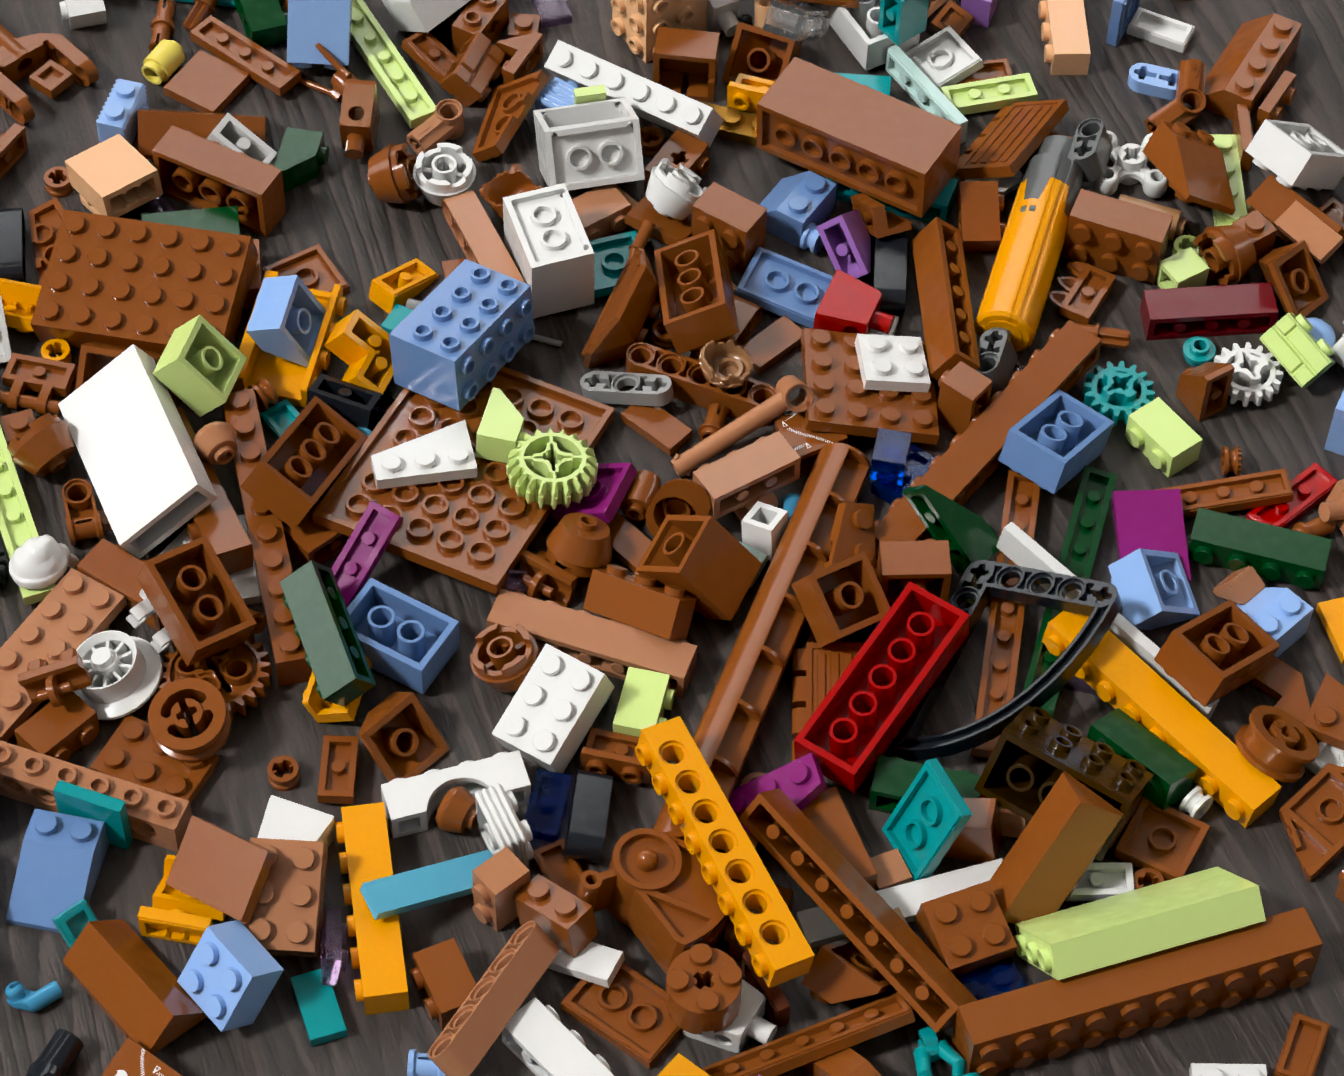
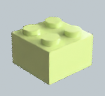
(199, 365)

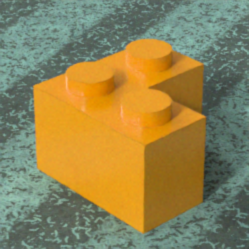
(365, 350)

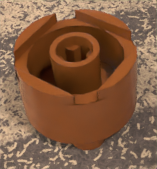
(703, 990)

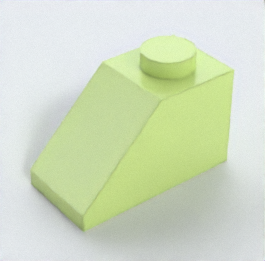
(499, 428)

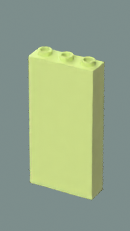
(1139, 922)

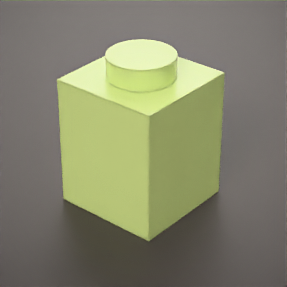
(1182, 270)

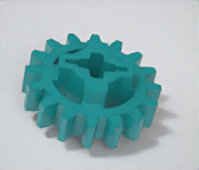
(1117, 391)

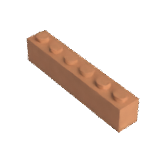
(596, 640)

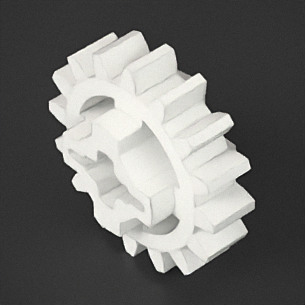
(1250, 372)

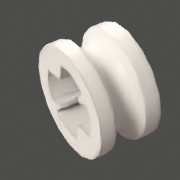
(1196, 803)

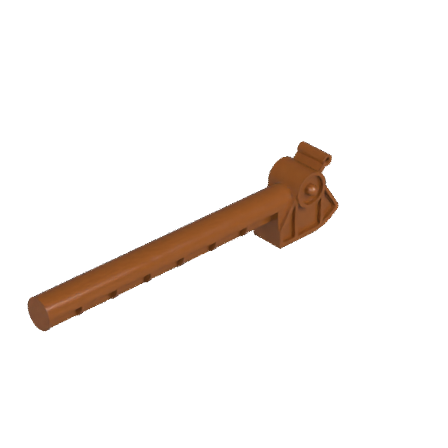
(651, 874)

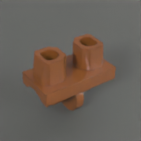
(547, 579)
(54, 680)

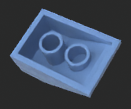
(55, 867)

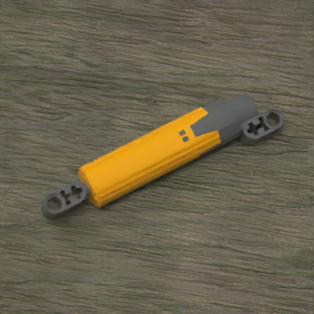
(1034, 245)

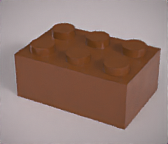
(1117, 236)
(196, 600)
(1216, 652)

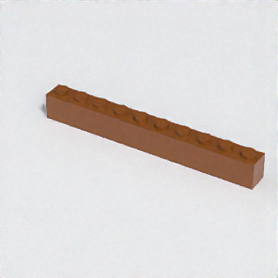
(976, 452)
(267, 541)

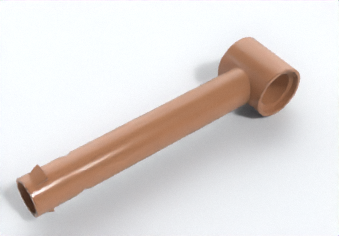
(745, 424)

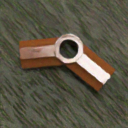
(1188, 90)

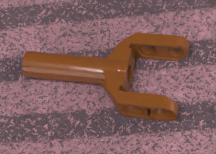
(28, 53)

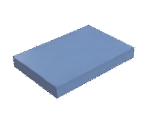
(783, 286)

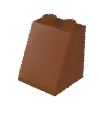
(704, 561)

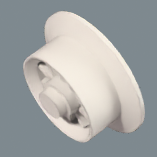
(122, 673)

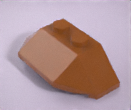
(627, 314)

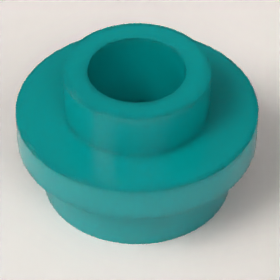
(1198, 350)

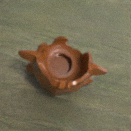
(505, 185)

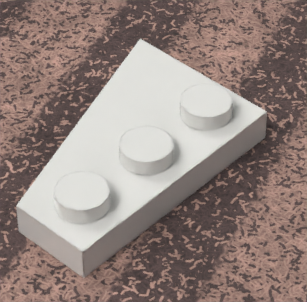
(427, 459)

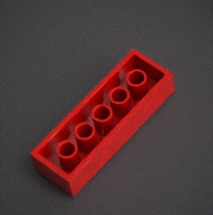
(882, 686)

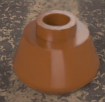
(457, 811)

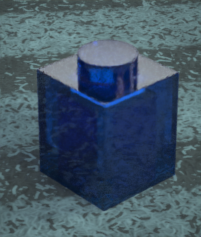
(890, 456)

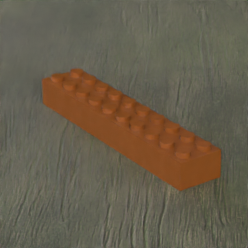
(1136, 994)

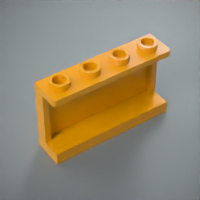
(287, 377)

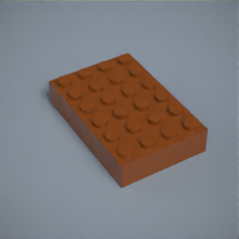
(140, 281)

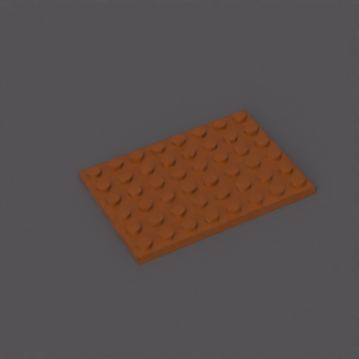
(462, 525)

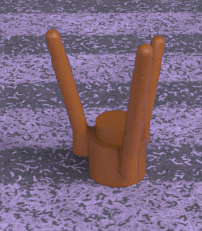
(337, 79)

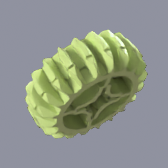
(552, 468)

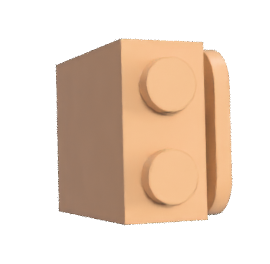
(113, 177)

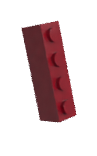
(1208, 311)

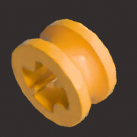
(54, 346)

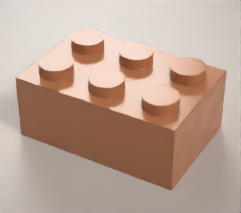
(292, 898)

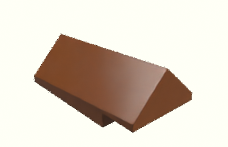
(156, 122)
(1053, 851)
(131, 984)

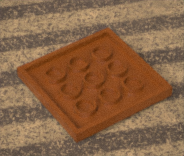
(843, 404)

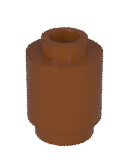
(640, 495)

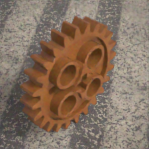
(242, 668)

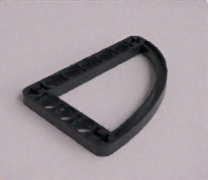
(1046, 686)

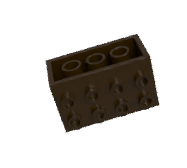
(1036, 753)

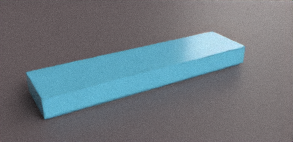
(422, 886)

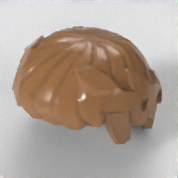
(725, 364)

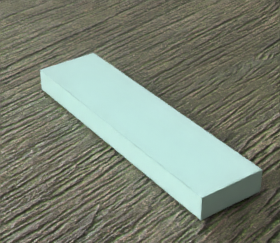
(922, 89)

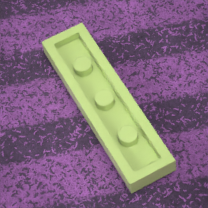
(1228, 145)

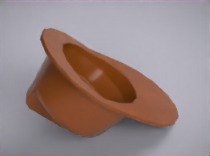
(677, 498)

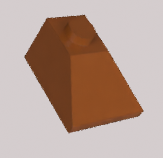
(759, 53)
(1294, 278)
(401, 736)
(843, 974)

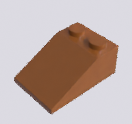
(1191, 165)

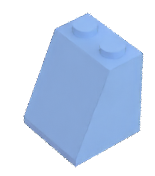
(322, 23)

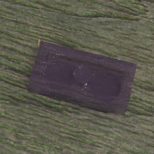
(332, 938)

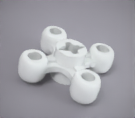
(1129, 169)

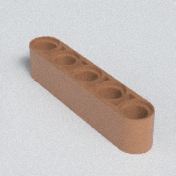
(477, 234)
(493, 1001)

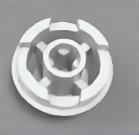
(443, 172)
(673, 190)

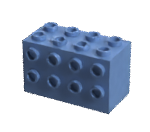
(462, 334)

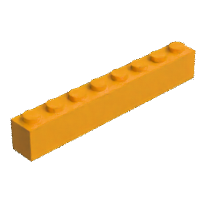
(1148, 699)

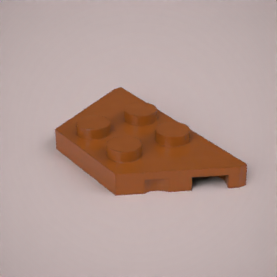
(1316, 820)

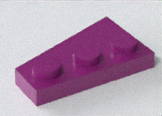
(799, 780)

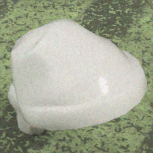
(40, 562)

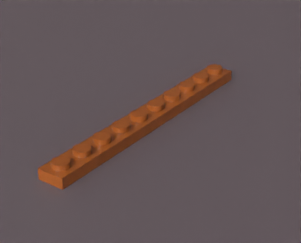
(1005, 616)

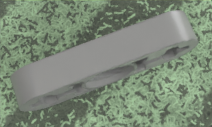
(648, 388)

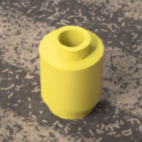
(163, 61)

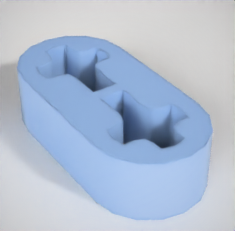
(1155, 82)

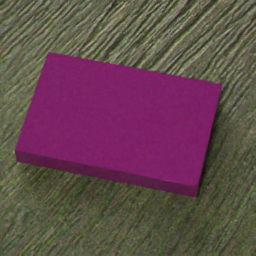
(1150, 522)

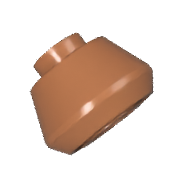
(216, 443)

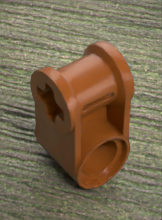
(81, 516)

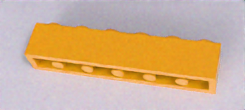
(378, 941)

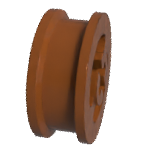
(168, 721)
(1276, 744)

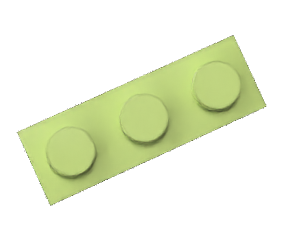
(991, 93)

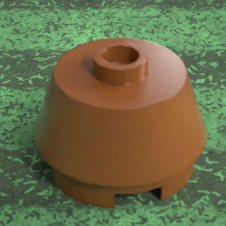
(392, 175)
(1227, 253)
(43, 446)
(580, 544)
(503, 656)

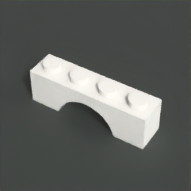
(414, 799)

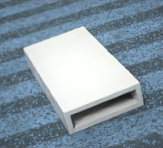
(137, 452)

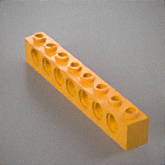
(674, 743)

